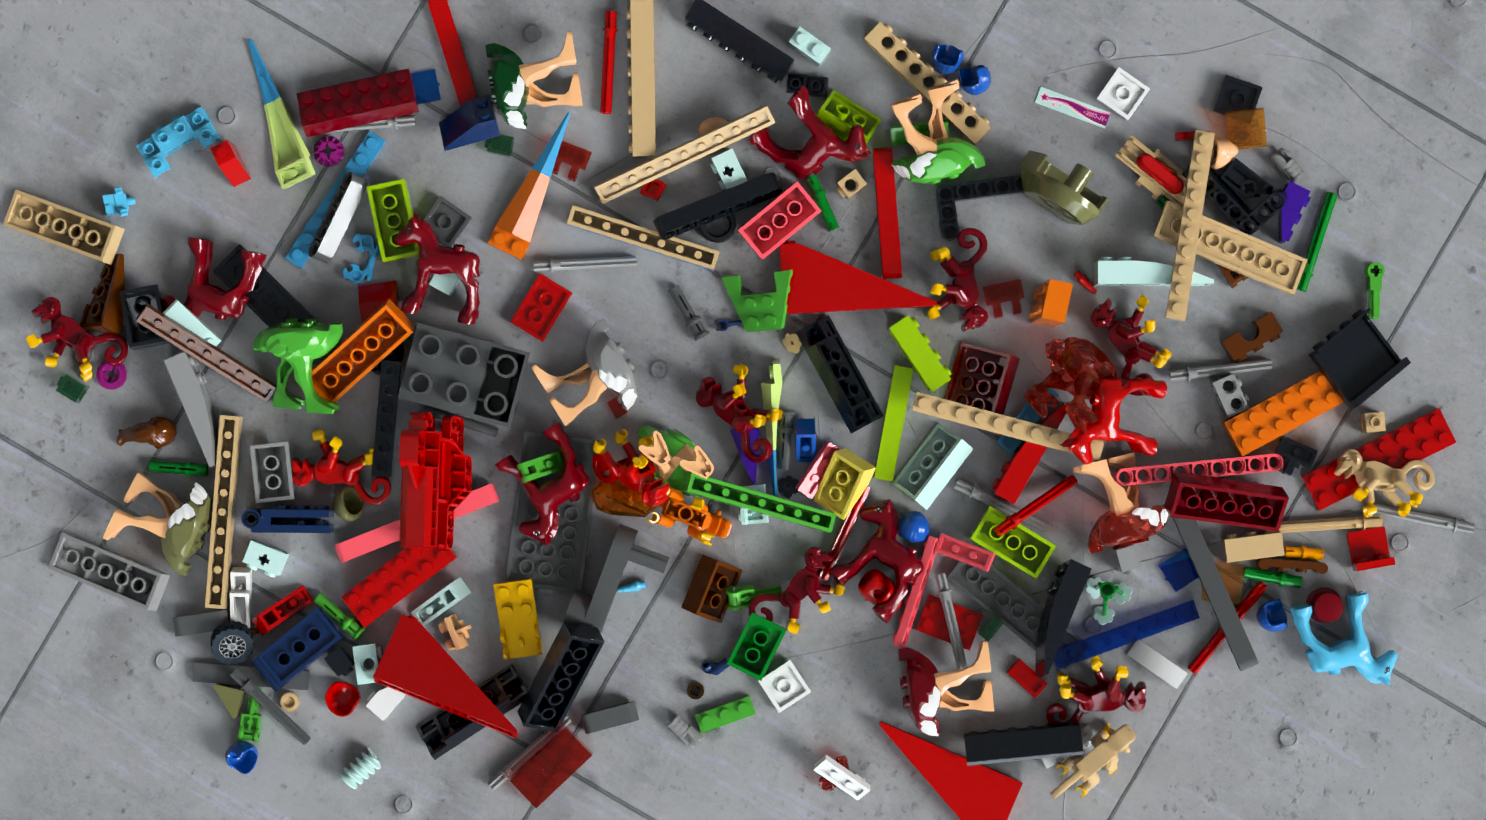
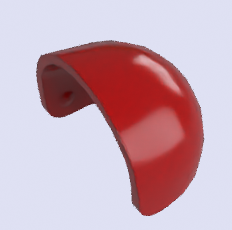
(342, 698)

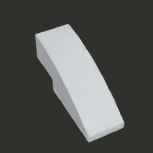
(241, 595)
(1157, 664)

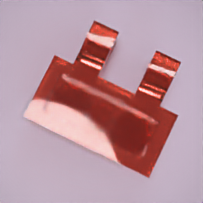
(573, 156)
(1002, 293)

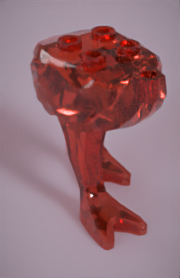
(1076, 369)

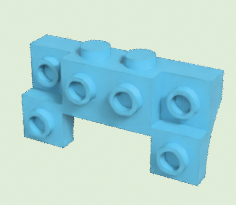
(174, 136)

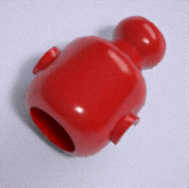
(876, 587)

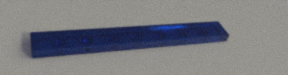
(1125, 634)

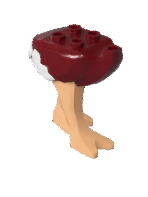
(928, 691)

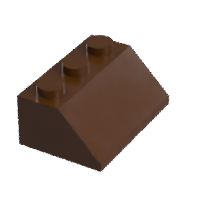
(708, 588)

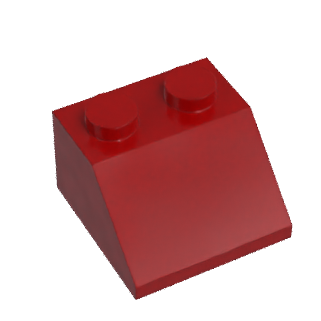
(374, 295)

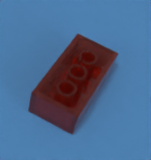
(551, 767)

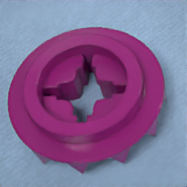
(335, 156)
(103, 378)

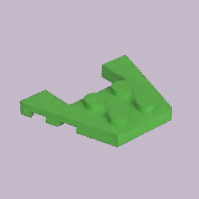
(761, 310)

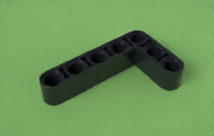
(972, 187)
(1234, 201)

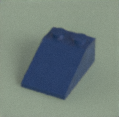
(470, 123)

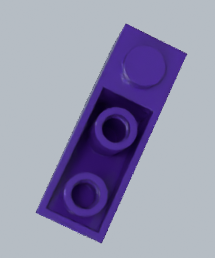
(1290, 212)

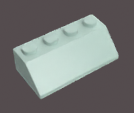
(932, 466)

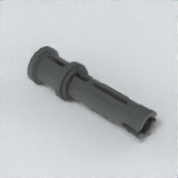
(693, 321)
(785, 430)

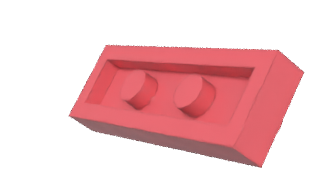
(814, 474)
(964, 552)

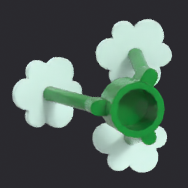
(1107, 591)

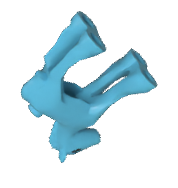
(1348, 651)

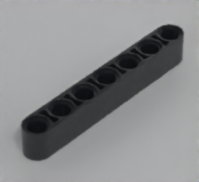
(717, 206)

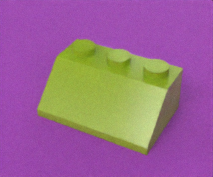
(843, 113)

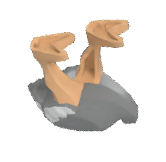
(604, 370)

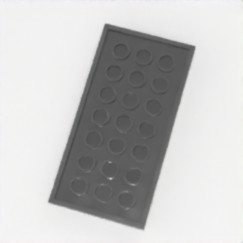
(563, 560)

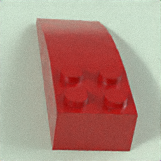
(1023, 462)

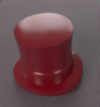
(1325, 605)

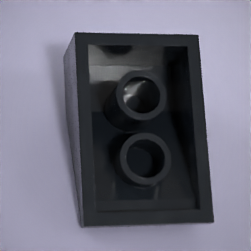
(133, 303)

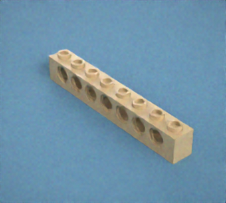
(874, 41)

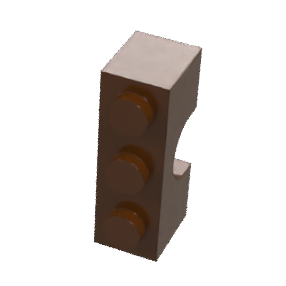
(1266, 329)

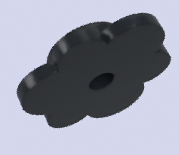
(783, 482)

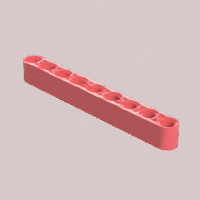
(1206, 469)
(391, 533)

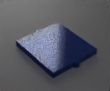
(426, 86)
(1179, 570)

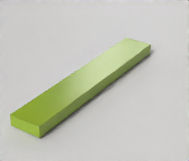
(893, 423)

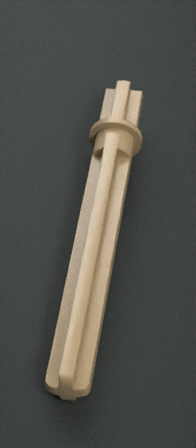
(1331, 524)

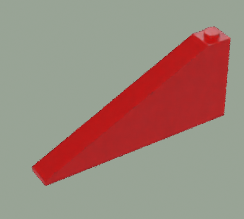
(833, 286)
(425, 671)
(971, 790)

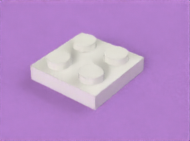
(1123, 94)
(784, 686)

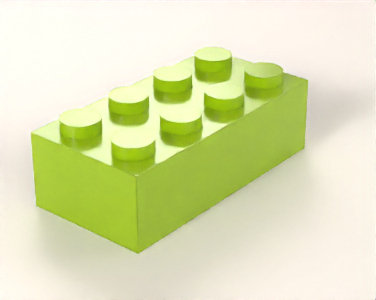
(391, 212)
(919, 354)
(1018, 546)

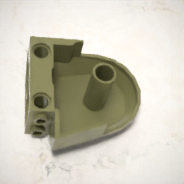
(1058, 192)

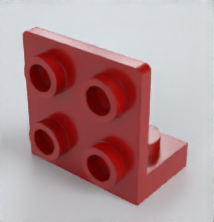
(1369, 549)

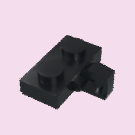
(1294, 454)

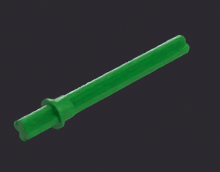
(1317, 239)

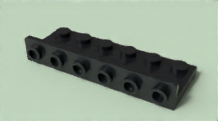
(386, 418)

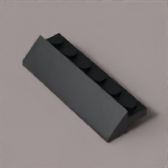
(839, 374)
(447, 730)
(1023, 743)

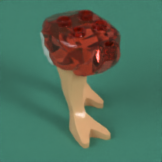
(1126, 520)

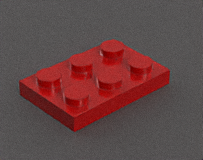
(541, 307)
(934, 624)

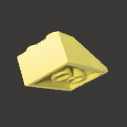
(843, 482)

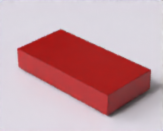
(1026, 678)

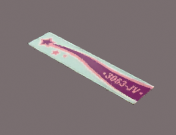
(1072, 107)

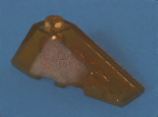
(619, 500)

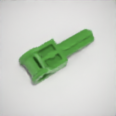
(1373, 286)
(746, 593)
(250, 722)

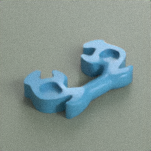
(366, 243)

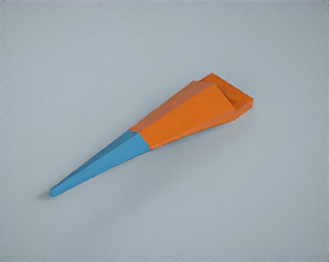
(518, 222)

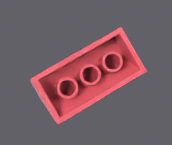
(779, 220)

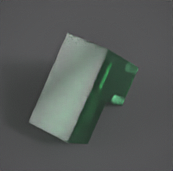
(990, 628)

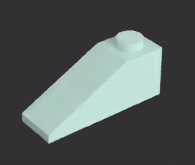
(186, 318)
(441, 601)

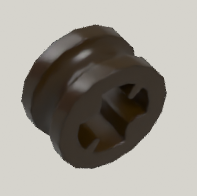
(700, 692)

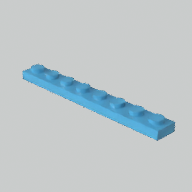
(358, 165)

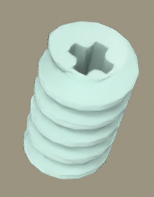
(361, 769)

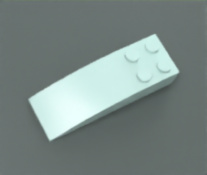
(1138, 273)

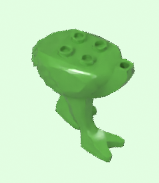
(297, 347)

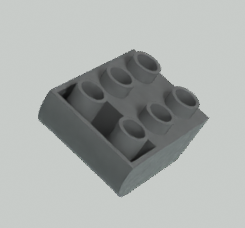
(463, 375)

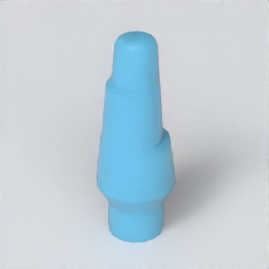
(633, 586)

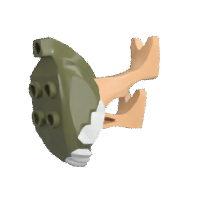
(181, 528)

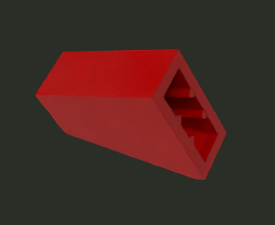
(230, 162)

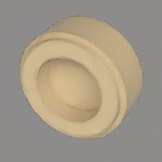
(289, 701)

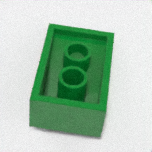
(756, 646)

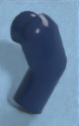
(714, 668)

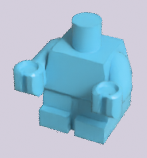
(117, 203)

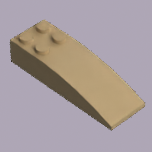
(63, 227)

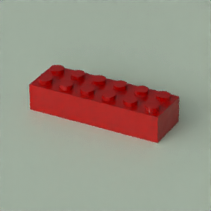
(395, 581)

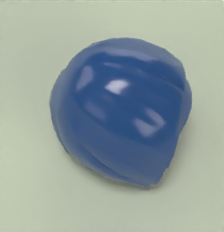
(946, 58)
(975, 79)
(913, 527)
(1272, 616)
(242, 756)

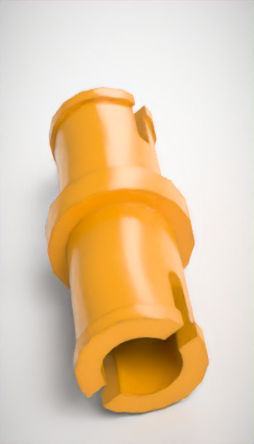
(1303, 553)

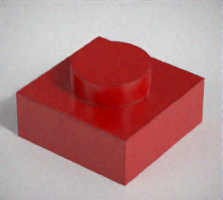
(653, 189)

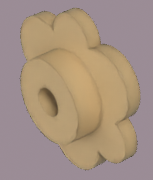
(792, 343)

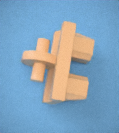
(457, 631)

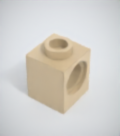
(856, 178)
(1373, 422)

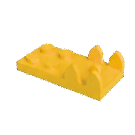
(518, 619)

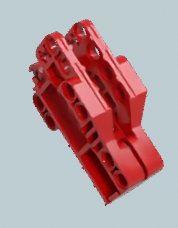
(432, 481)

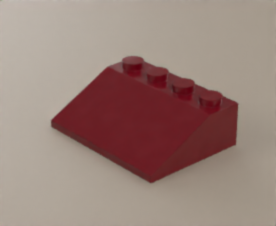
(982, 378)

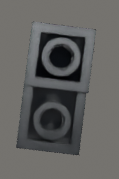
(816, 85)

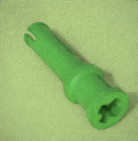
(346, 622)

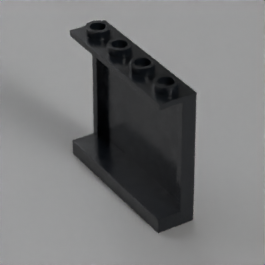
(1357, 359)

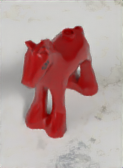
(1106, 407)

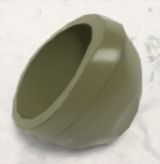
(348, 504)

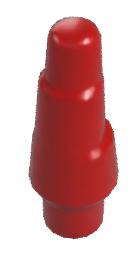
(1084, 281)

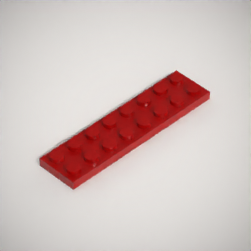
(1407, 443)

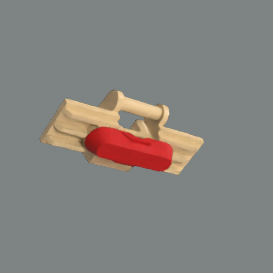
(1154, 174)

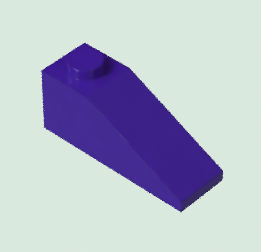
(750, 466)

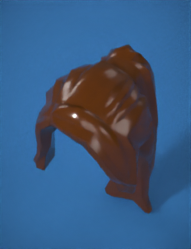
(156, 432)

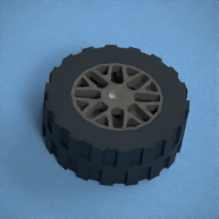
(232, 643)

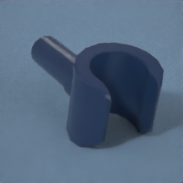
(725, 324)

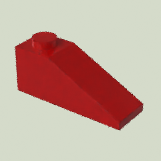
(282, 610)

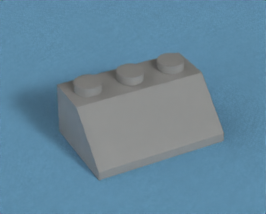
(272, 472)

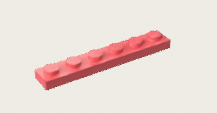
(914, 598)

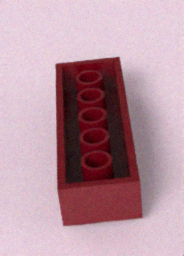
(357, 102)
(1226, 501)

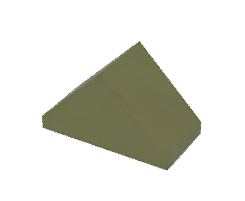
(231, 697)

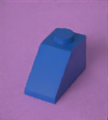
(805, 440)

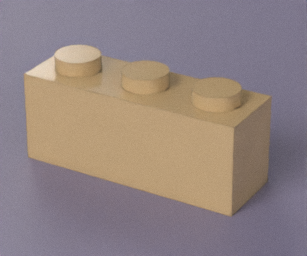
(1252, 546)

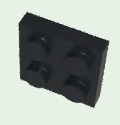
(1237, 95)

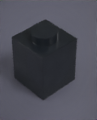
(340, 662)

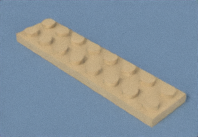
(1236, 250)

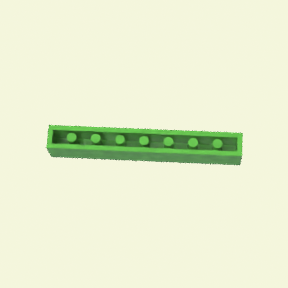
(759, 502)

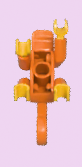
(693, 515)

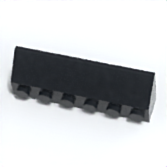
(739, 40)

